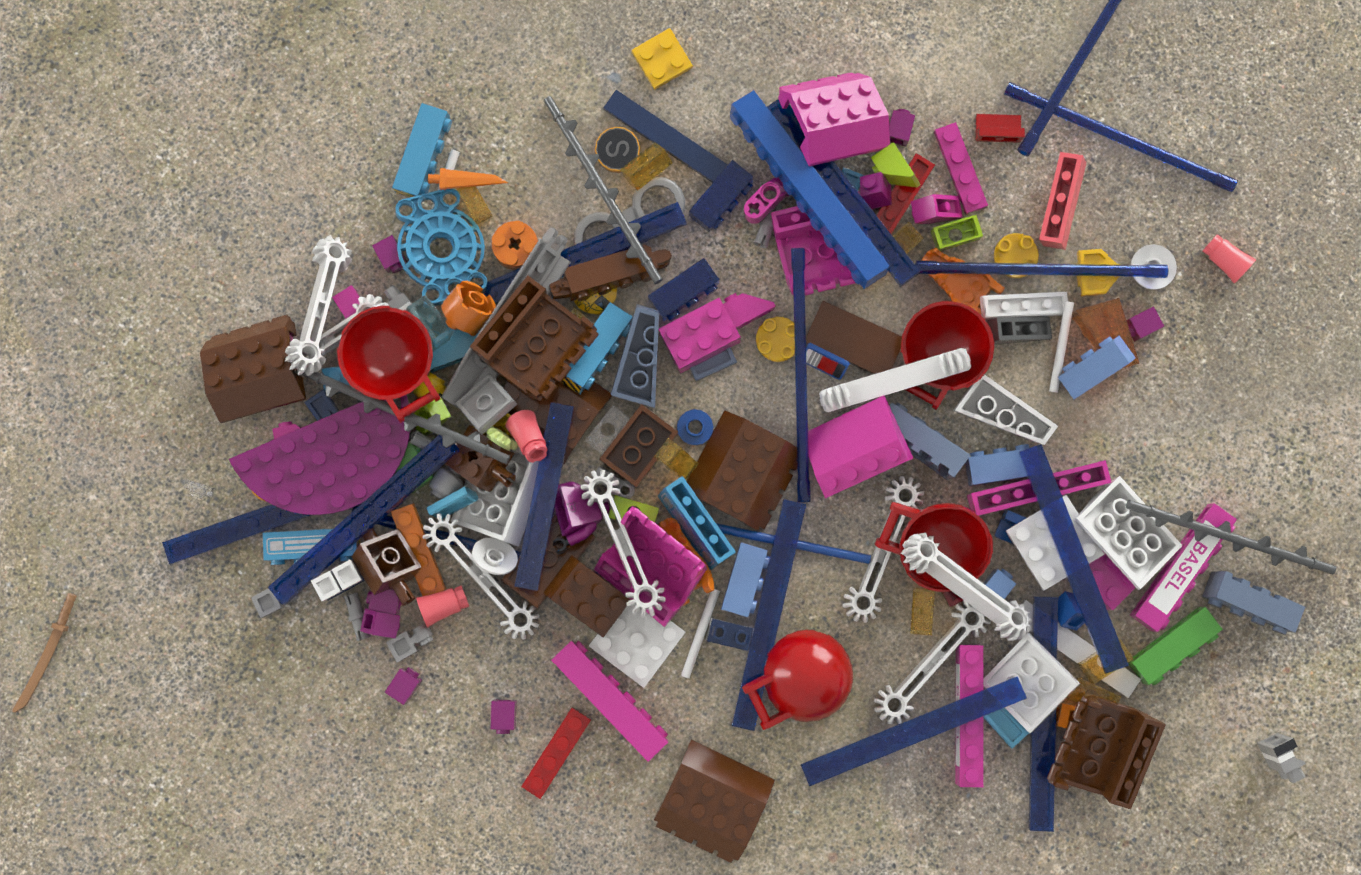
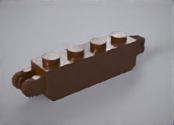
(606, 274)

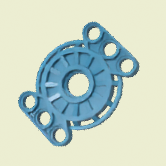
(435, 224)

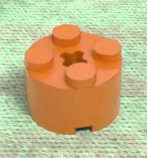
(512, 233)
(467, 308)

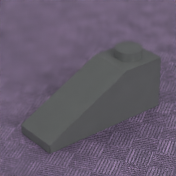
(1020, 329)

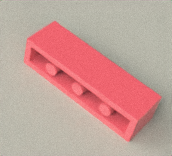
(1062, 200)

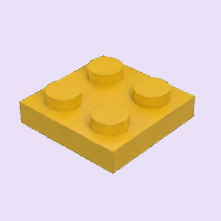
(662, 58)

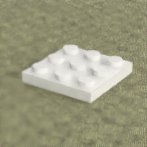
(1038, 550)
(637, 644)
(1041, 677)

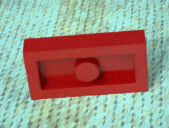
(999, 128)

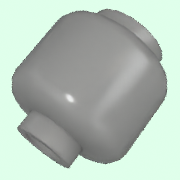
(445, 483)

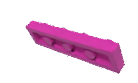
(960, 168)

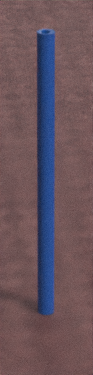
(801, 545)

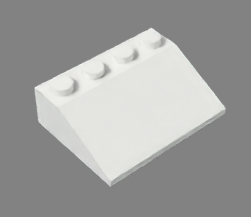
(505, 509)
(1127, 535)

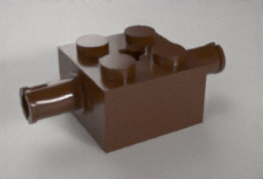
(479, 469)
(387, 563)

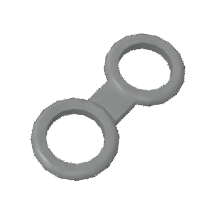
(635, 210)

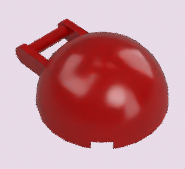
(942, 329)
(387, 357)
(957, 529)
(804, 678)

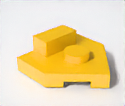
(1095, 284)

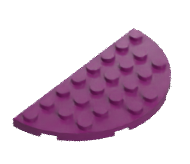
(327, 462)

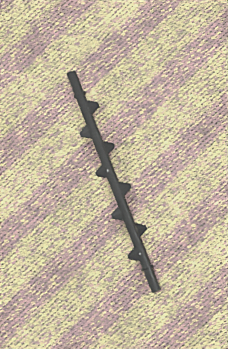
(608, 195)
(411, 421)
(1224, 532)

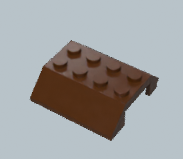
(533, 340)
(249, 371)
(586, 408)
(743, 470)
(1106, 750)
(714, 802)

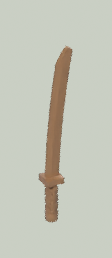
(59, 628)

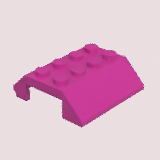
(838, 116)
(822, 266)
(660, 559)

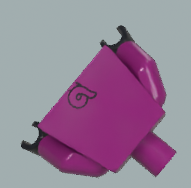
(575, 516)

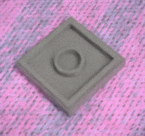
(485, 404)

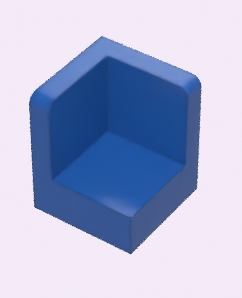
(1007, 521)
(1068, 612)

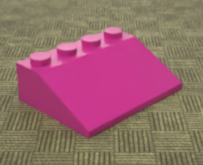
(856, 447)

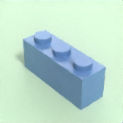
(1096, 366)
(995, 467)
(745, 580)

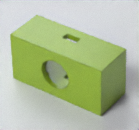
(968, 227)
(431, 409)
(622, 505)

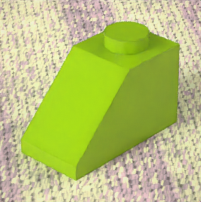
(894, 167)

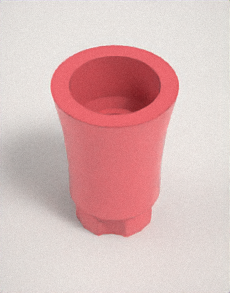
(1228, 258)
(527, 434)
(442, 604)

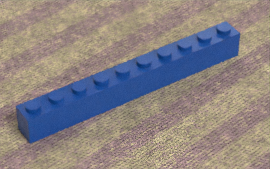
(808, 190)

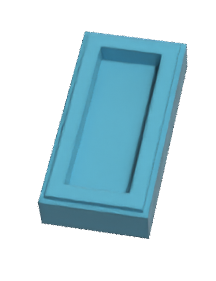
(453, 502)
(1006, 727)

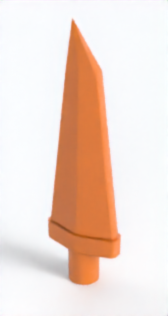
(459, 179)

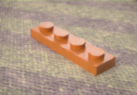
(410, 526)

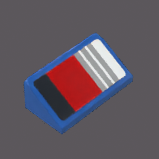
(826, 361)

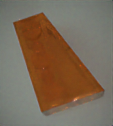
(1105, 321)

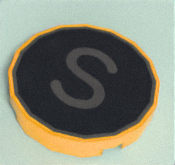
(616, 148)

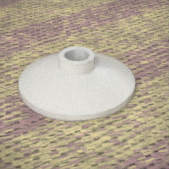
(1154, 255)
(494, 556)

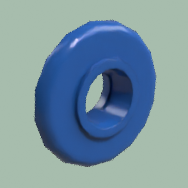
(703, 435)

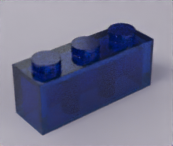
(721, 196)
(684, 290)

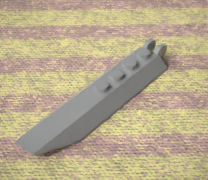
(542, 265)

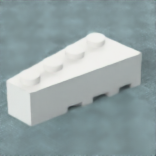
(1001, 409)

